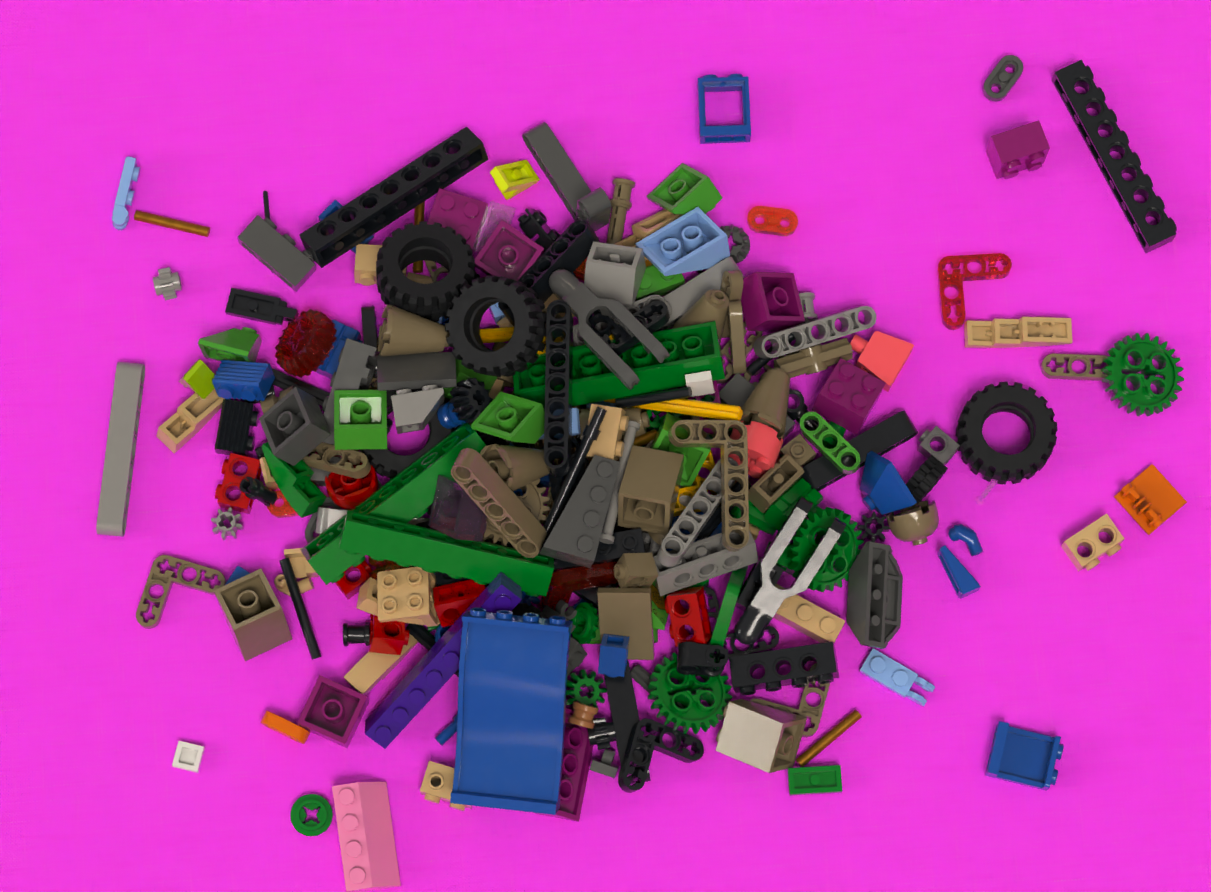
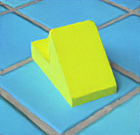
(514, 177)

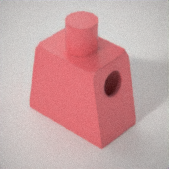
(882, 356)

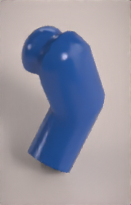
(967, 535)

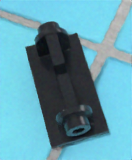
(536, 224)

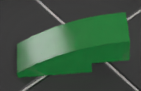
(295, 483)

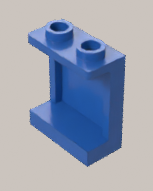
(1024, 757)

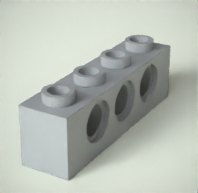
(704, 561)

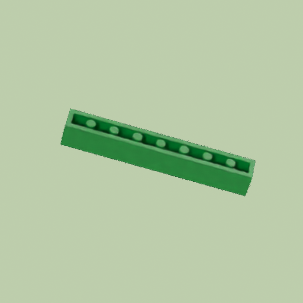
(438, 552)

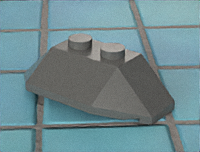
(874, 595)

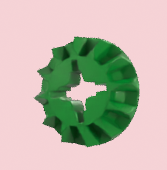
(585, 617)
(311, 802)

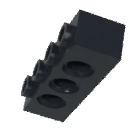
(744, 666)

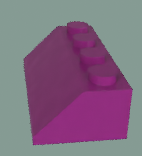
(575, 770)

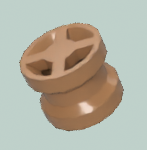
(583, 715)

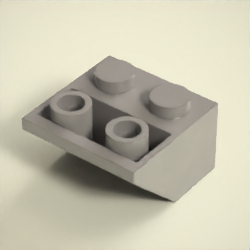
(615, 272)
(416, 409)

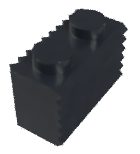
(236, 428)

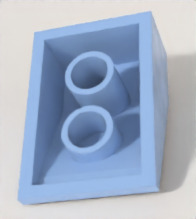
(686, 244)

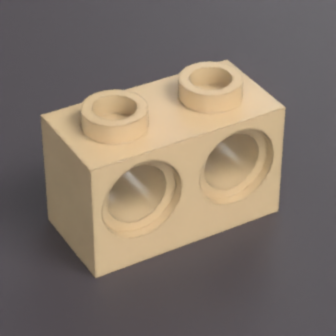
(1089, 538)

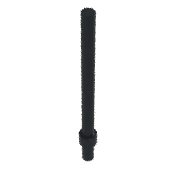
(590, 434)

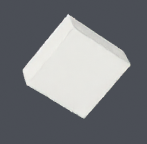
(700, 383)
(188, 756)

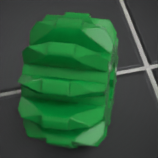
(585, 681)

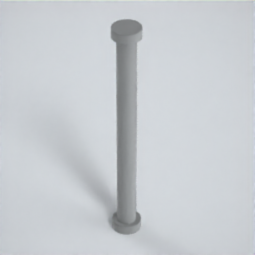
(607, 534)

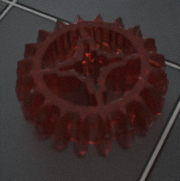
(305, 343)

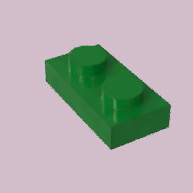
(814, 780)

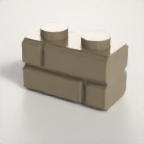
(775, 483)

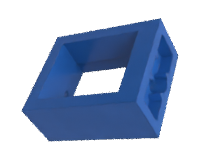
(727, 133)

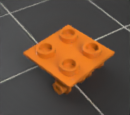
(1150, 499)

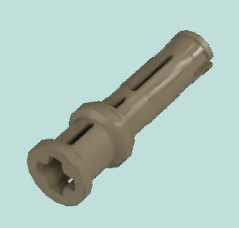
(620, 205)

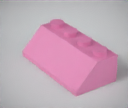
(366, 836)

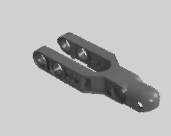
(583, 304)

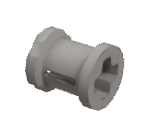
(807, 299)

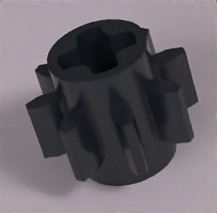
(879, 524)
(602, 733)

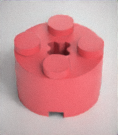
(762, 448)

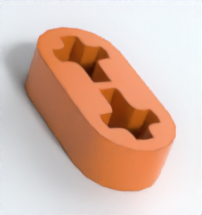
(285, 727)

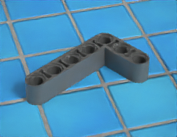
(566, 179)

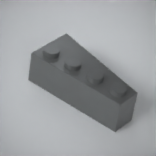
(354, 372)
(582, 520)

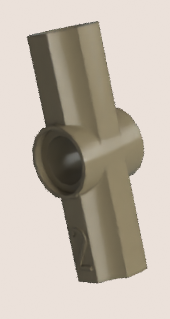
(815, 358)

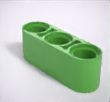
(824, 431)

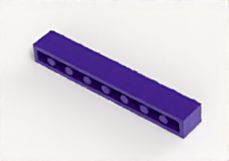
(434, 668)

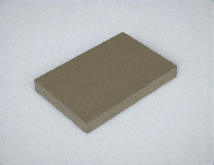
(630, 615)

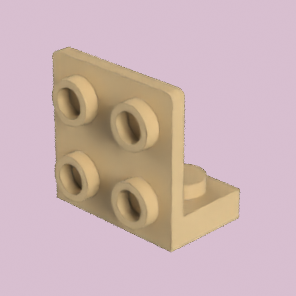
(406, 595)

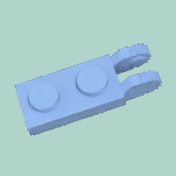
(125, 194)
(894, 676)

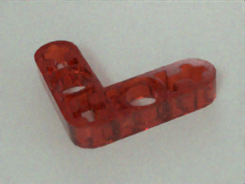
(955, 280)
(568, 580)

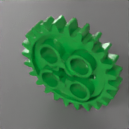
(1142, 396)
(843, 552)
(694, 714)

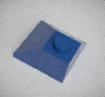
(883, 486)

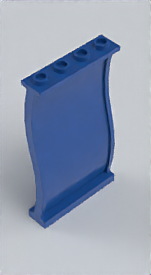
(511, 711)

